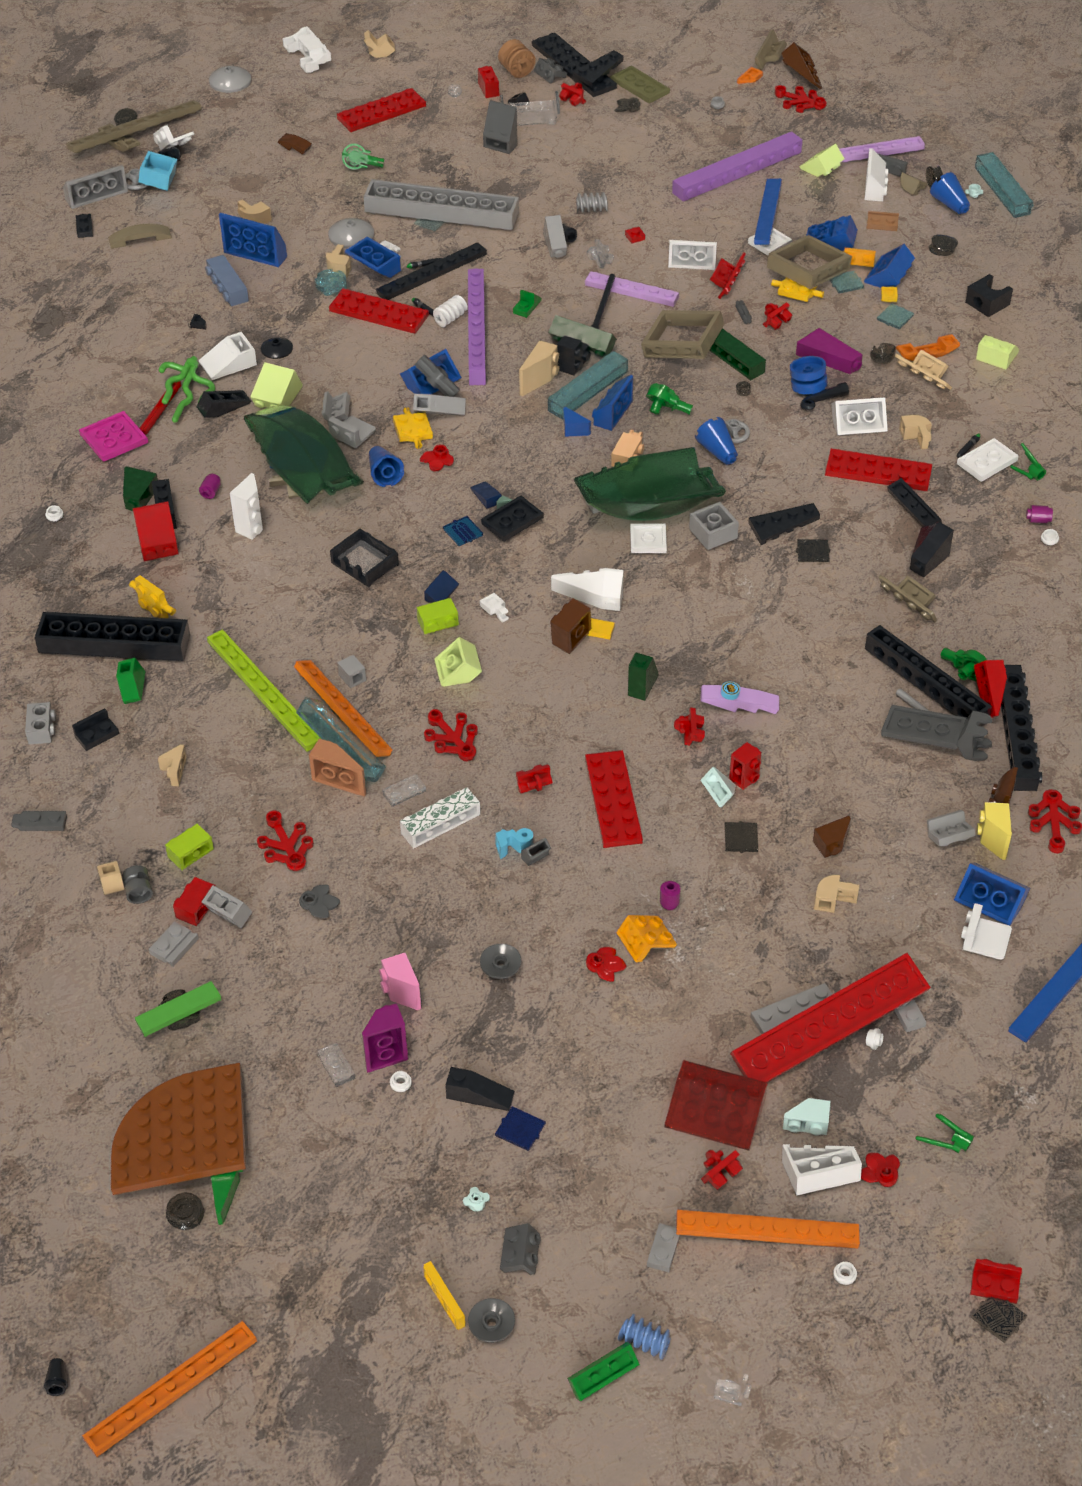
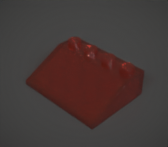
(716, 1105)

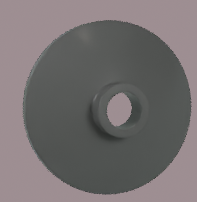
(500, 954)
(491, 1311)

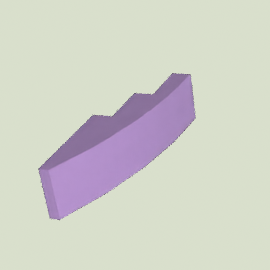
(748, 699)

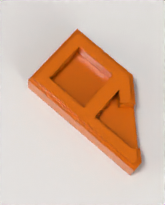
(750, 76)

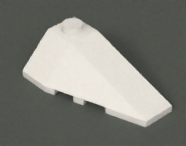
(597, 588)

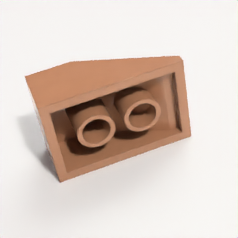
(336, 768)

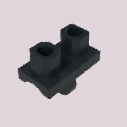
(171, 152)

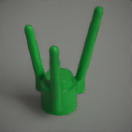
(1035, 469)
(960, 1138)

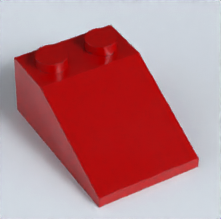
(155, 531)

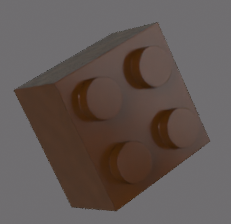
(570, 625)

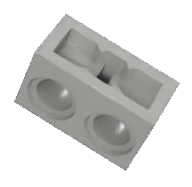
(40, 723)
(227, 906)

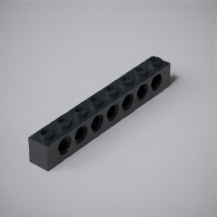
(924, 674)
(1018, 731)

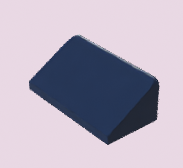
(440, 588)

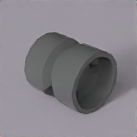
(137, 884)

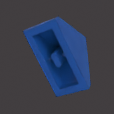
(575, 424)

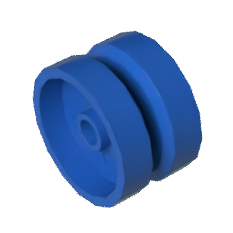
(808, 375)

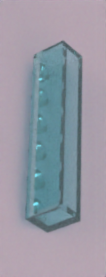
(1003, 185)
(588, 384)
(332, 729)

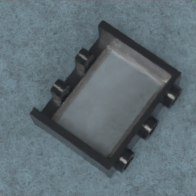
(364, 557)

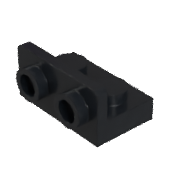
(94, 729)

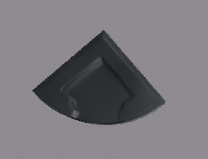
(198, 322)

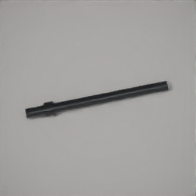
(603, 302)

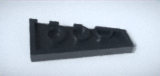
(598, 68)
(775, 523)

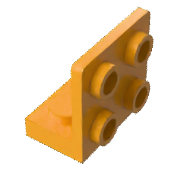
(642, 933)

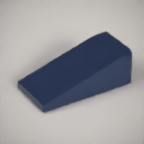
(486, 494)

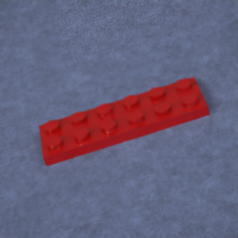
(381, 110)
(379, 311)
(878, 469)
(613, 799)

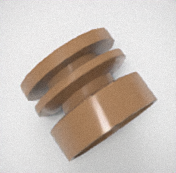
(516, 58)

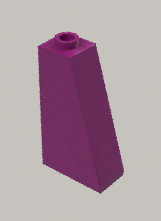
(833, 351)

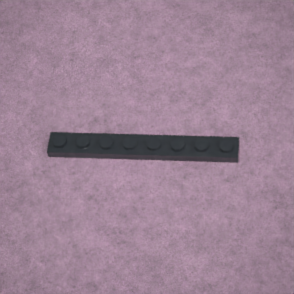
(431, 271)

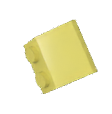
(995, 828)

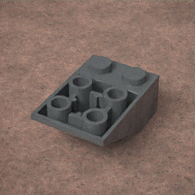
(500, 127)

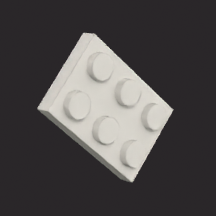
(987, 459)

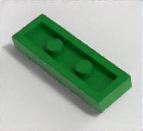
(603, 1371)

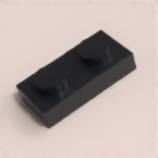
(84, 225)

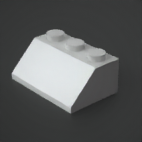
(876, 177)
(692, 254)
(859, 416)
(246, 508)

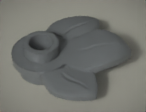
(320, 902)

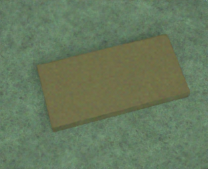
(640, 84)

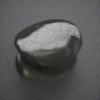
(125, 115)
(933, 174)
(943, 245)
(185, 1211)

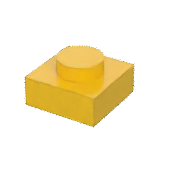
(889, 294)

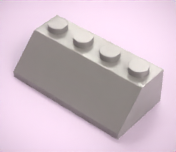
(95, 187)

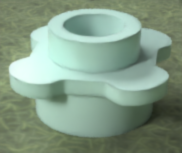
(974, 190)
(476, 1205)

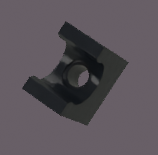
(985, 299)

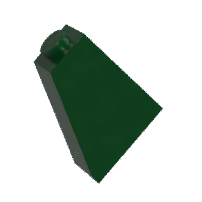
(137, 487)
(641, 676)

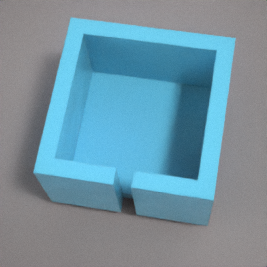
(157, 170)

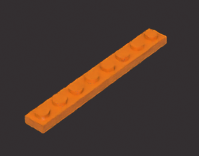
(343, 708)
(767, 1229)
(169, 1389)

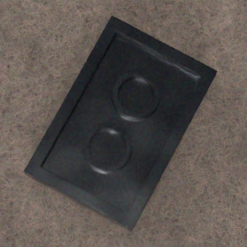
(512, 518)

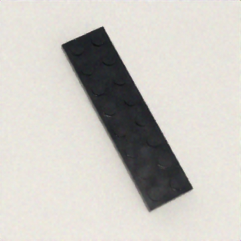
(563, 54)

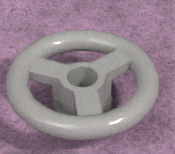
(133, 175)
(734, 426)

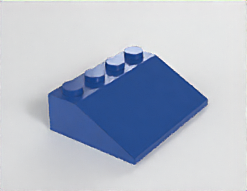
(252, 240)

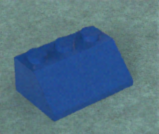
(375, 257)
(890, 267)
(417, 381)
(614, 404)
(998, 894)

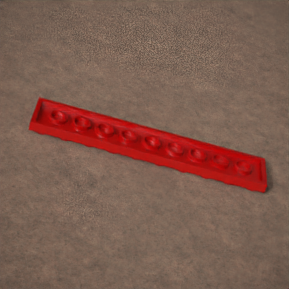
(831, 1020)

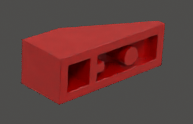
(991, 683)

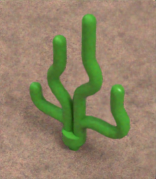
(188, 372)

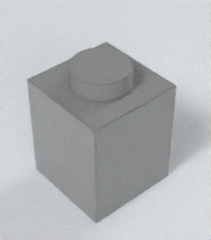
(351, 671)

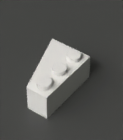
(820, 1168)

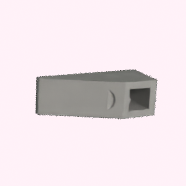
(439, 404)

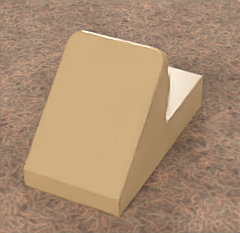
(173, 763)

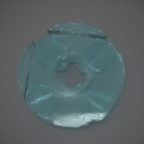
(337, 283)

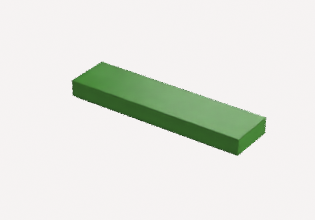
(178, 1008)

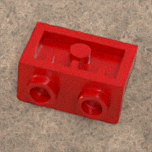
(996, 1280)

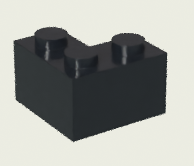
(572, 355)

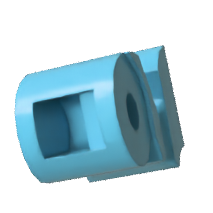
(518, 840)

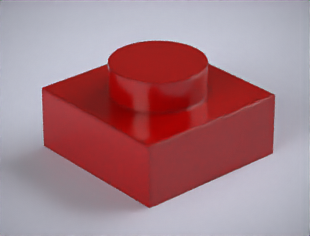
(635, 235)

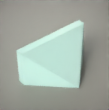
(718, 786)

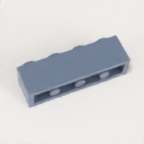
(226, 280)

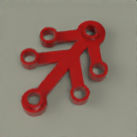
(799, 98)
(466, 750)
(1053, 800)
(274, 820)

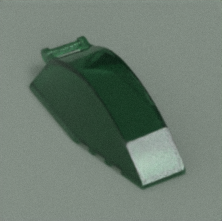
(301, 451)
(650, 486)

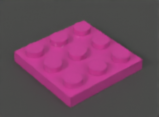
(113, 436)

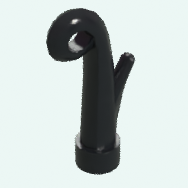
(840, 390)

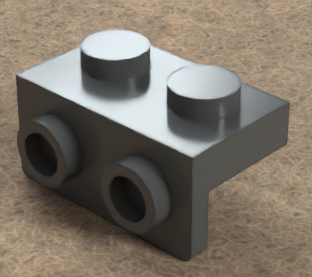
(548, 69)
(520, 1249)

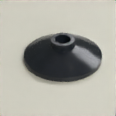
(276, 347)

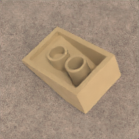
(539, 367)

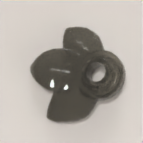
(632, 104)

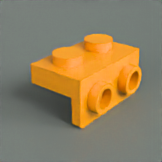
(861, 257)

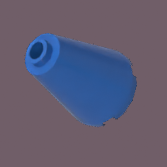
(950, 193)
(717, 440)
(385, 467)

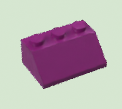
(385, 1038)

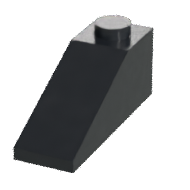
(221, 402)
(476, 1089)

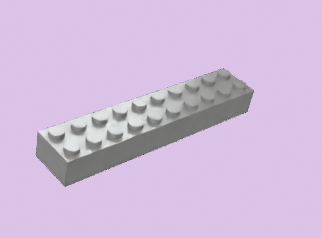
(441, 204)

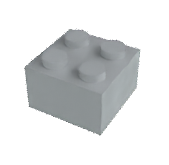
(713, 525)

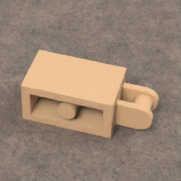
(628, 446)

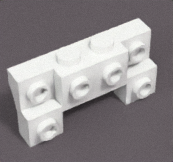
(310, 47)

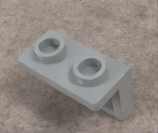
(336, 406)
(949, 828)

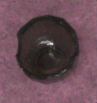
(883, 354)

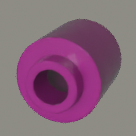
(210, 486)
(1039, 514)
(670, 895)

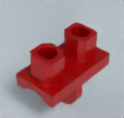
(573, 92)
(774, 314)
(689, 725)
(533, 778)
(715, 1176)

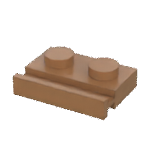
(882, 220)

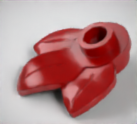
(437, 458)
(605, 963)
(881, 1169)

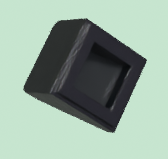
(519, 98)

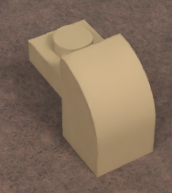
(379, 47)
(258, 212)
(338, 261)
(916, 428)
(110, 877)
(831, 889)

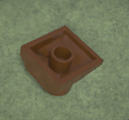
(1004, 789)

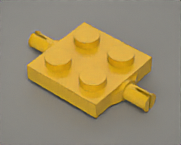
(795, 290)
(412, 427)
(151, 598)

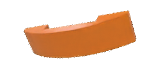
(943, 346)

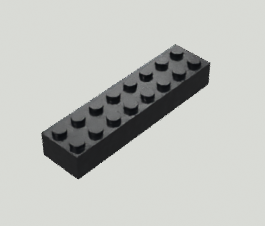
(112, 636)

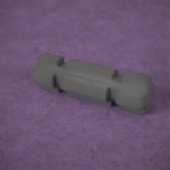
(743, 311)

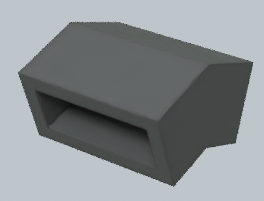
(539, 845)

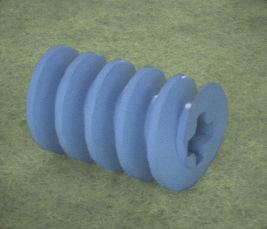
(645, 1336)

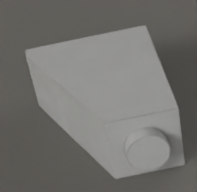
(554, 236)

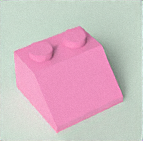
(400, 981)

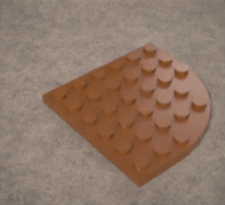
(181, 1131)

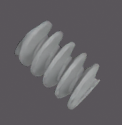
(591, 202)

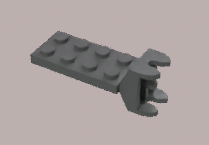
(939, 730)

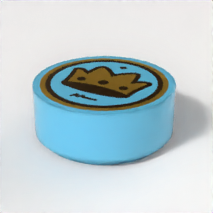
(730, 690)

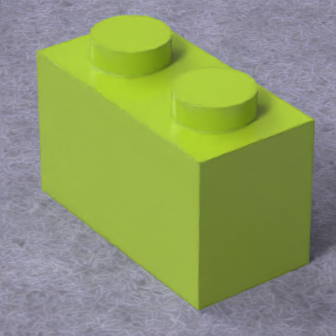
(437, 616)
(189, 846)

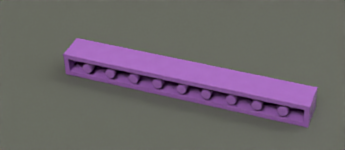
(737, 166)
(476, 327)

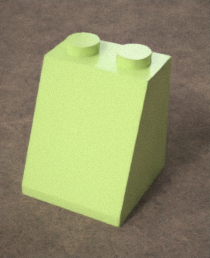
(275, 386)

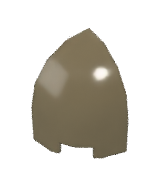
(912, 184)

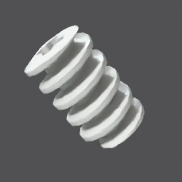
(449, 310)

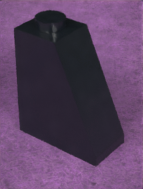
(931, 548)

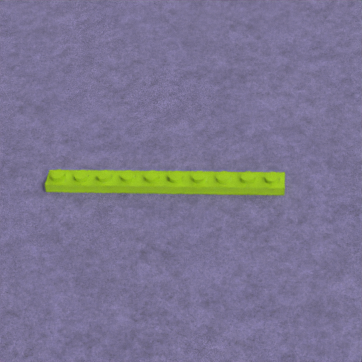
(263, 689)

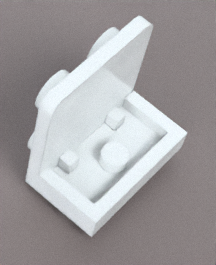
(165, 139)
(985, 936)

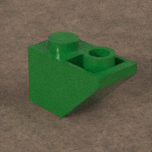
(130, 680)

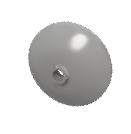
(230, 79)
(350, 231)

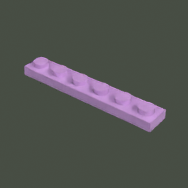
(885, 148)
(633, 289)

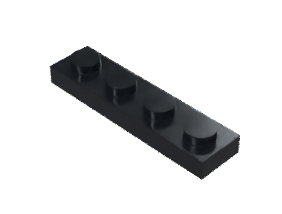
(913, 503)

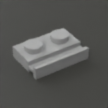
(173, 944)

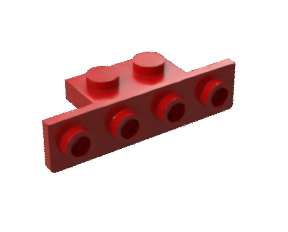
(725, 274)

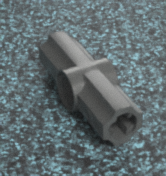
(437, 376)

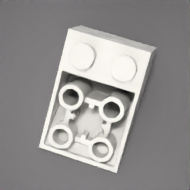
(229, 356)

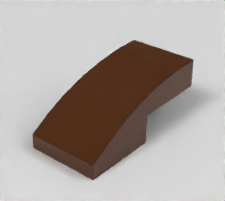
(293, 141)

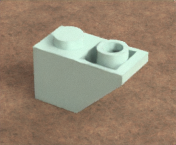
(808, 1117)

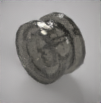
(743, 388)

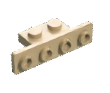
(927, 365)

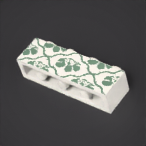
(440, 817)

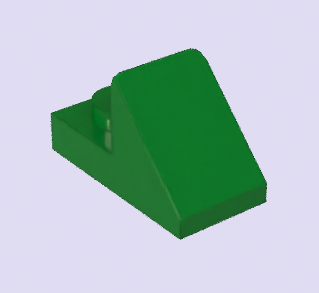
(527, 303)

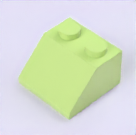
(823, 161)
(996, 352)
(458, 663)

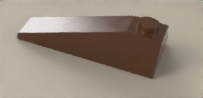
(802, 63)

